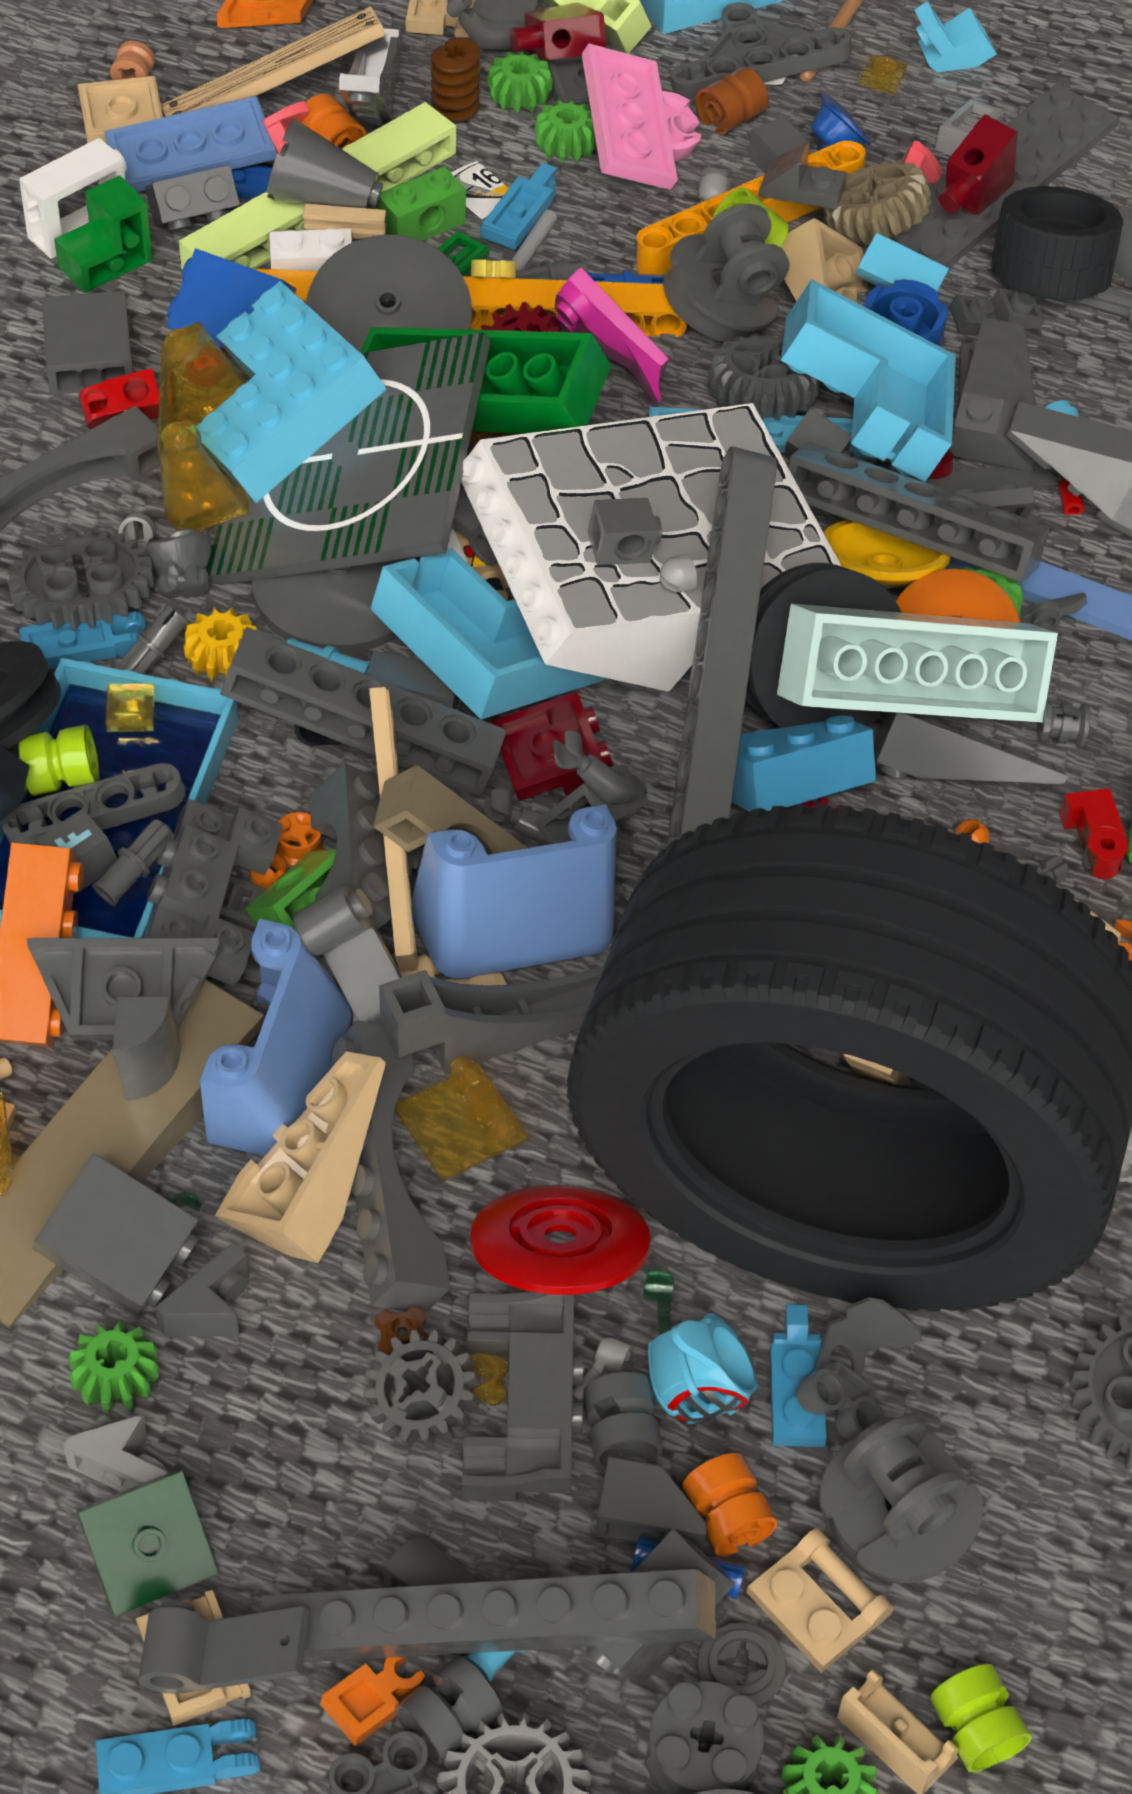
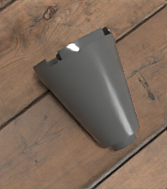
(320, 173)

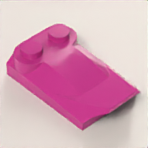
(588, 309)

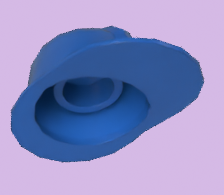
(835, 125)

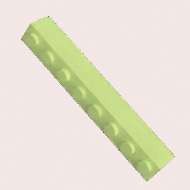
(394, 151)

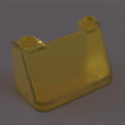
(193, 384)

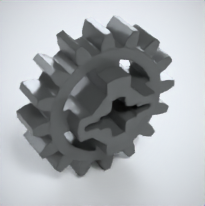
(412, 1405)

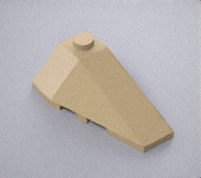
(825, 257)
(306, 1178)

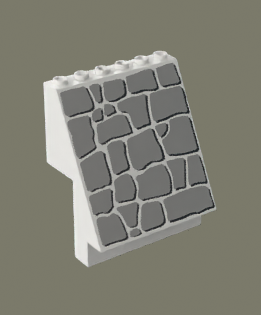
(619, 619)

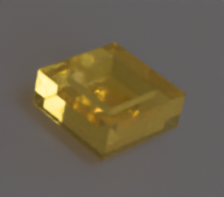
(883, 74)
(130, 707)

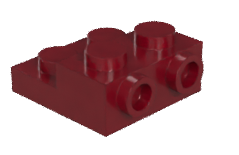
(530, 749)

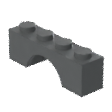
(346, 812)

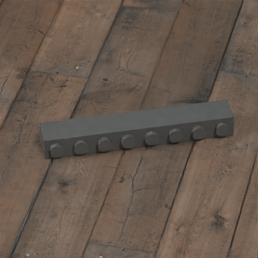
(506, 1615)

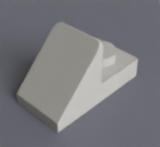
(110, 1454)

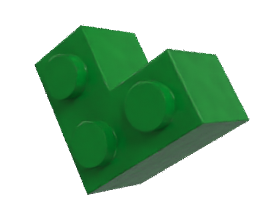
(112, 240)

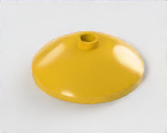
(881, 555)

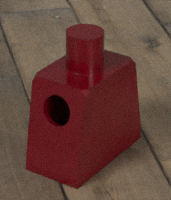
(559, 31)
(980, 167)

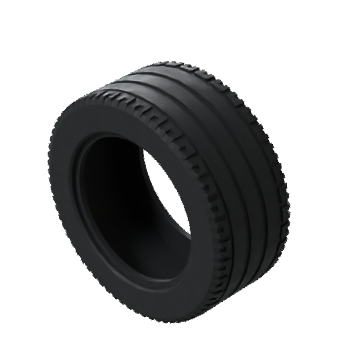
(887, 951)

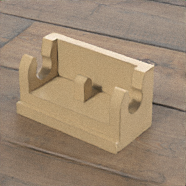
(896, 1734)

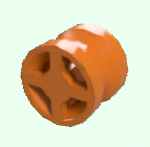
(298, 829)

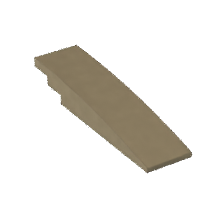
(121, 1131)

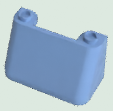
(519, 904)
(260, 1088)

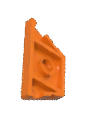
(261, 12)

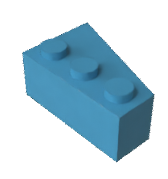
(802, 763)

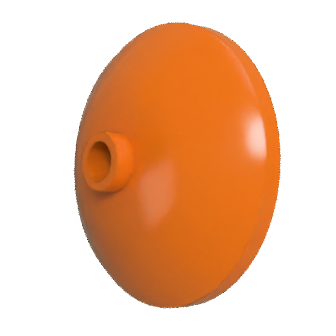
(959, 595)

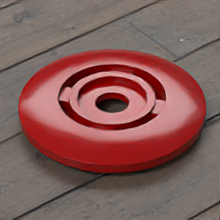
(606, 1250)

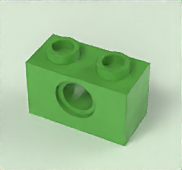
(424, 205)
(293, 889)

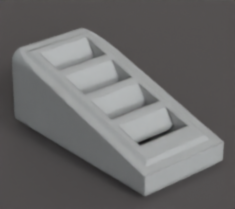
(954, 130)

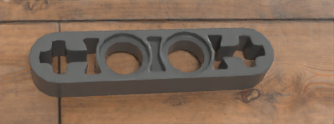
(93, 799)

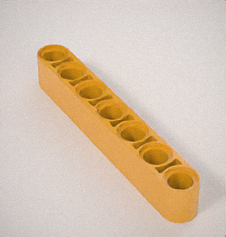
(658, 239)

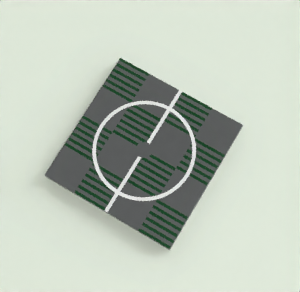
(377, 485)

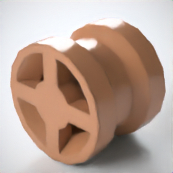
(132, 61)

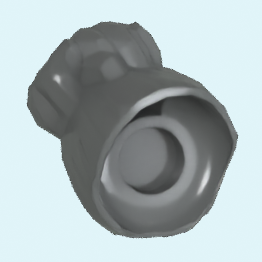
(181, 563)

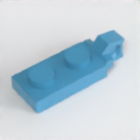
(520, 208)
(791, 1359)

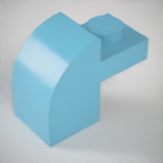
(953, 45)

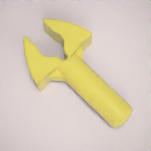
(493, 269)

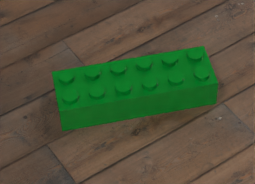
(529, 376)

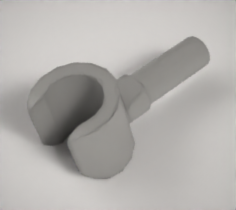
(609, 1355)

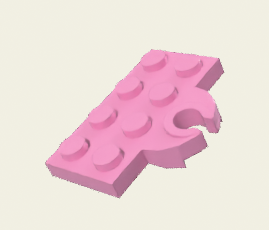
(635, 119)

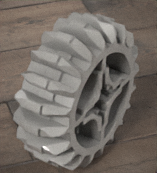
(542, 1752)

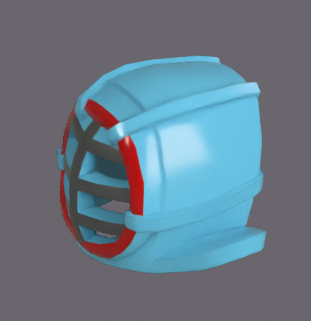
(701, 1370)

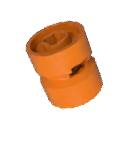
(332, 121)
(726, 1497)

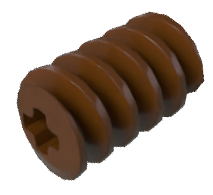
(456, 79)

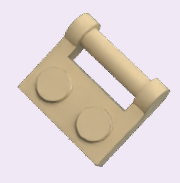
(807, 1611)

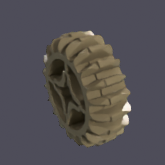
(880, 201)

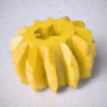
(214, 641)

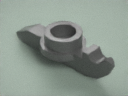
(1048, 613)

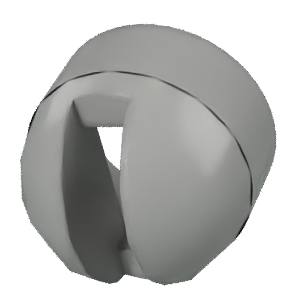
(713, 185)
(130, 526)
(679, 574)

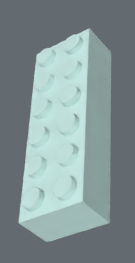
(916, 663)

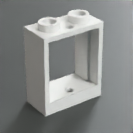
(59, 179)

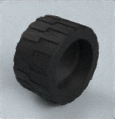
(1057, 242)

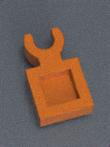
(367, 1700)

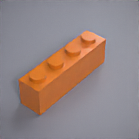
(34, 906)

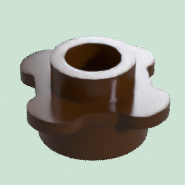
(391, 1323)

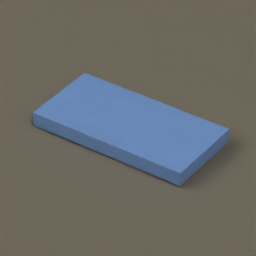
(193, 142)

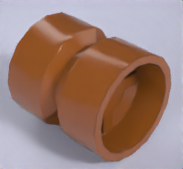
(732, 100)

